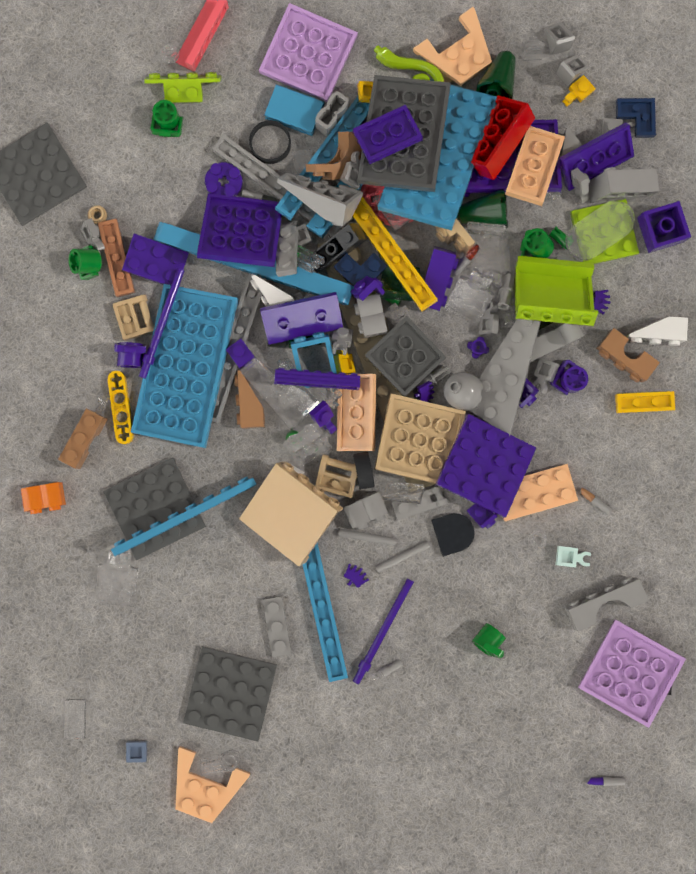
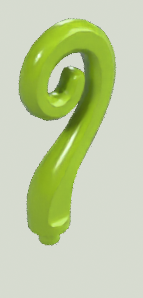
(394, 61)

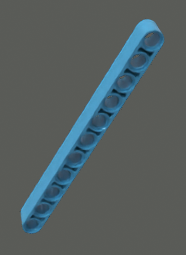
(303, 280)

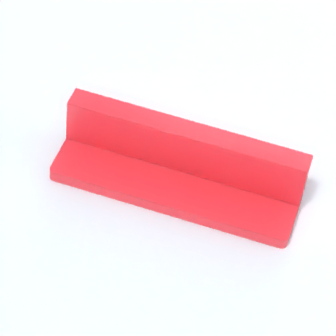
(202, 33)

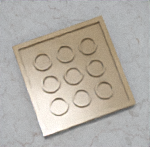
(417, 438)

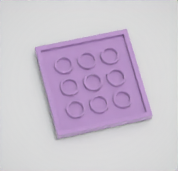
(308, 52)
(631, 673)

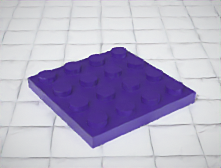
(240, 230)
(486, 466)

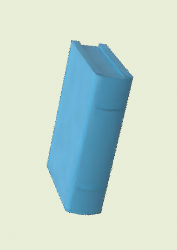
(293, 109)

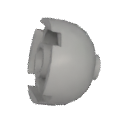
(463, 391)

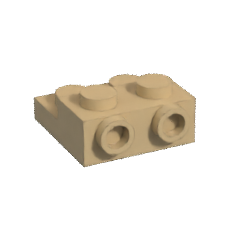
(459, 235)

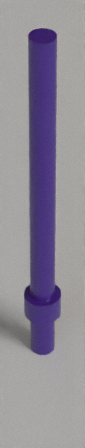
(148, 358)
(365, 665)

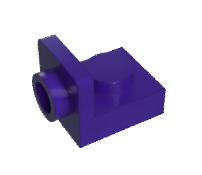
(482, 516)

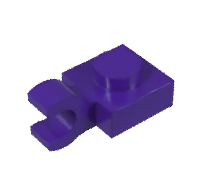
(322, 415)

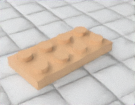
(535, 165)
(357, 416)
(542, 492)

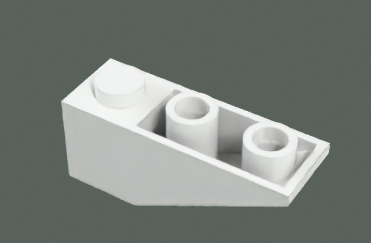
(270, 293)
(666, 330)

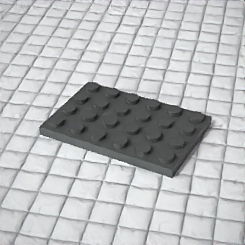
(418, 164)

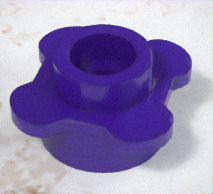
(477, 352)

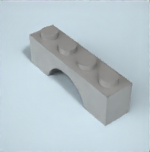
(583, 613)

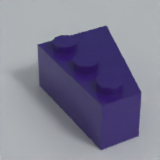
(439, 274)

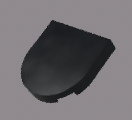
(453, 533)

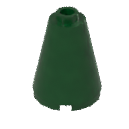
(499, 76)
(486, 209)

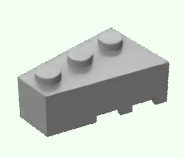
(624, 183)

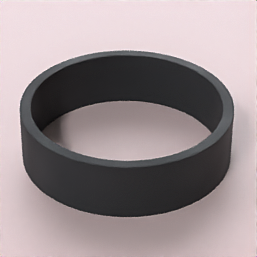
(270, 123)

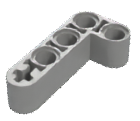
(556, 339)

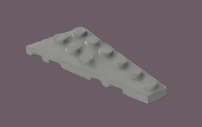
(506, 376)

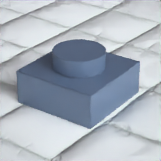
(136, 751)

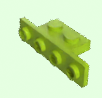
(183, 88)

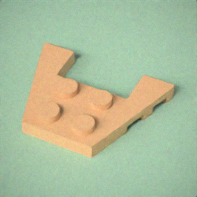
(463, 58)
(200, 795)

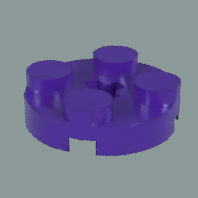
(221, 170)

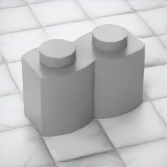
(331, 114)
(371, 316)
(366, 510)

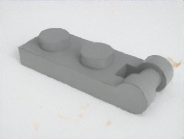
(405, 510)

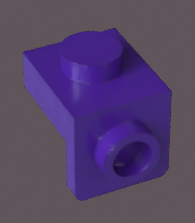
(366, 286)
(240, 353)
(528, 394)

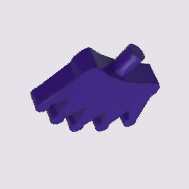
(599, 301)
(424, 392)
(354, 576)

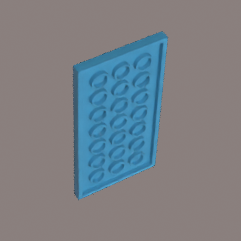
(464, 126)
(188, 367)

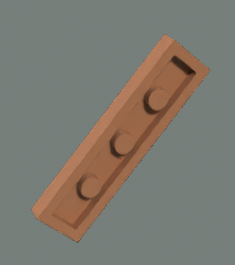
(116, 257)

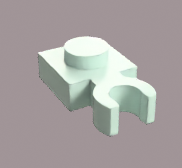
(569, 556)

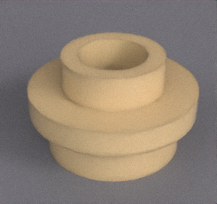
(93, 210)

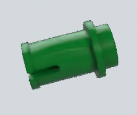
(558, 236)

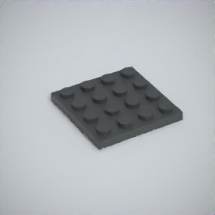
(37, 174)
(152, 499)
(230, 693)

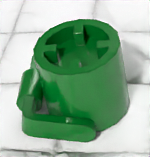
(167, 118)
(537, 243)
(84, 262)
(489, 641)

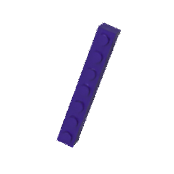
(317, 379)

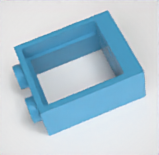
(317, 338)

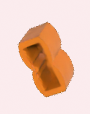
(42, 497)

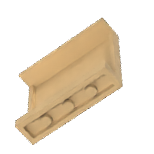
(290, 512)

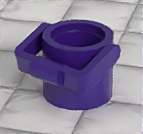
(130, 354)
(572, 379)

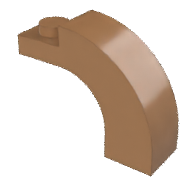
(333, 169)

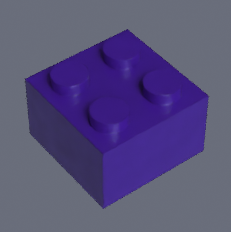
(663, 227)

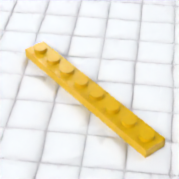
(394, 256)

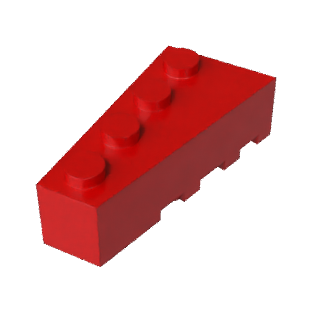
(501, 136)

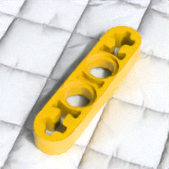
(122, 407)

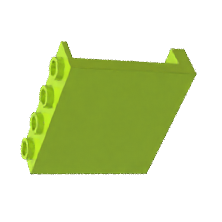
(554, 291)

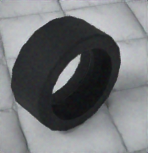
(364, 470)

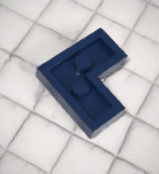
(642, 111)
(353, 272)

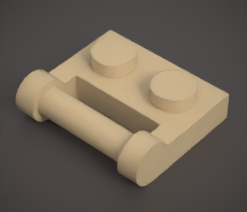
(128, 319)
(336, 482)

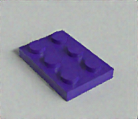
(387, 134)
(153, 260)

